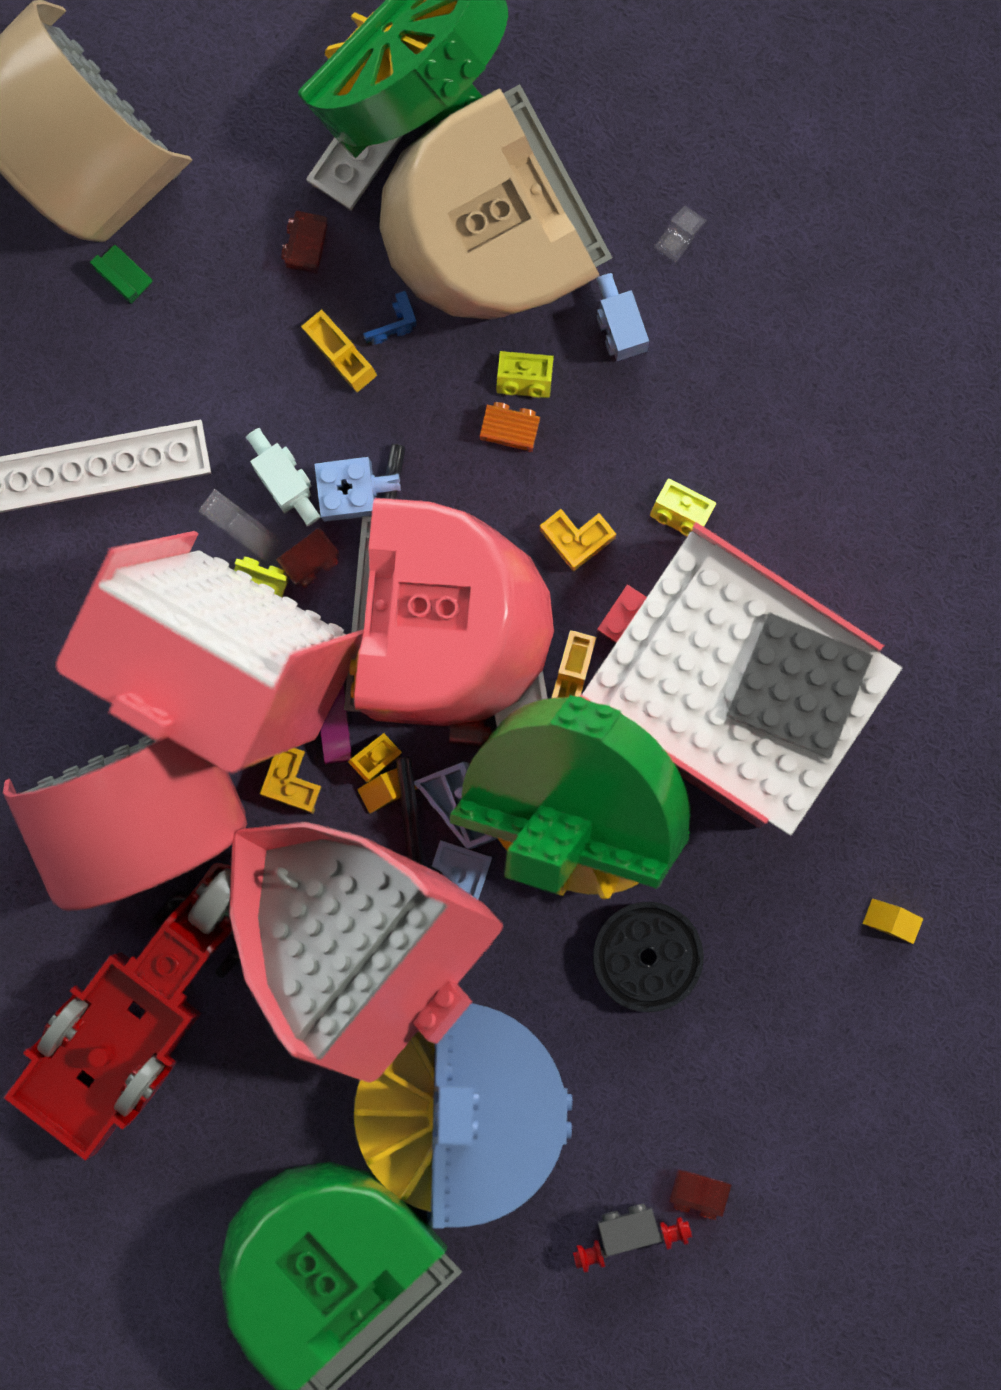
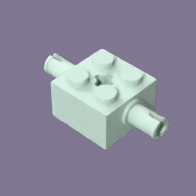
(281, 478)

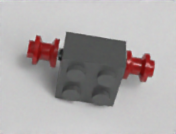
(628, 1233)

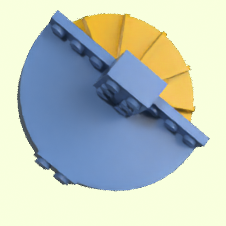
(465, 1120)

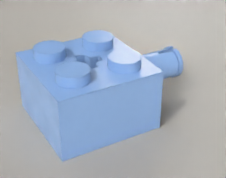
(621, 320)
(364, 485)

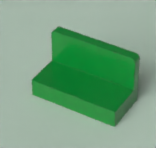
(122, 273)

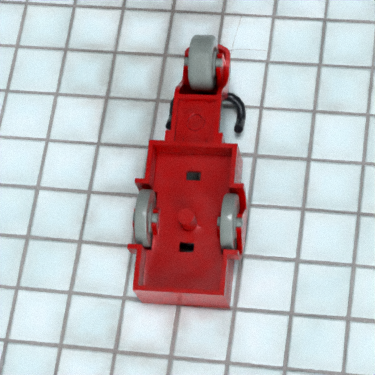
(112, 1044)

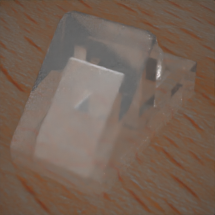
(679, 234)

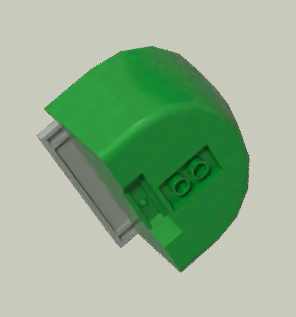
(326, 1273)

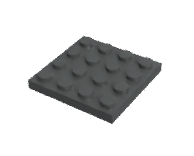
(799, 685)

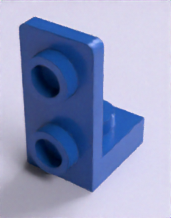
(402, 310)

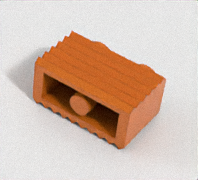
(510, 427)

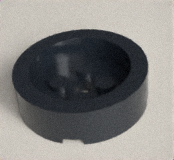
(641, 985)

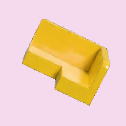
(576, 544)
(285, 787)

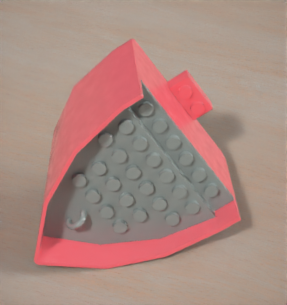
(351, 944)

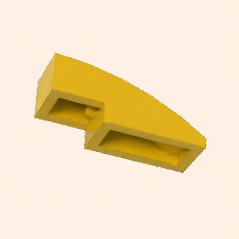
(339, 350)
(574, 665)

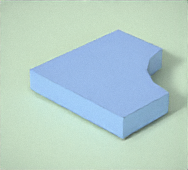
(462, 867)

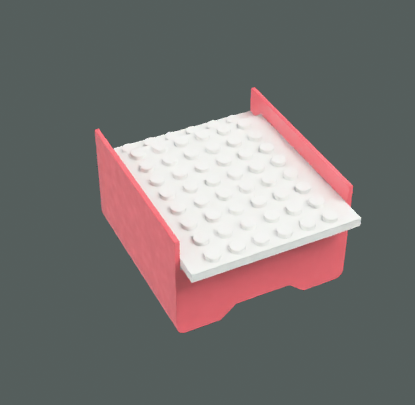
(205, 654)
(683, 662)

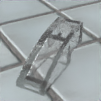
(240, 525)

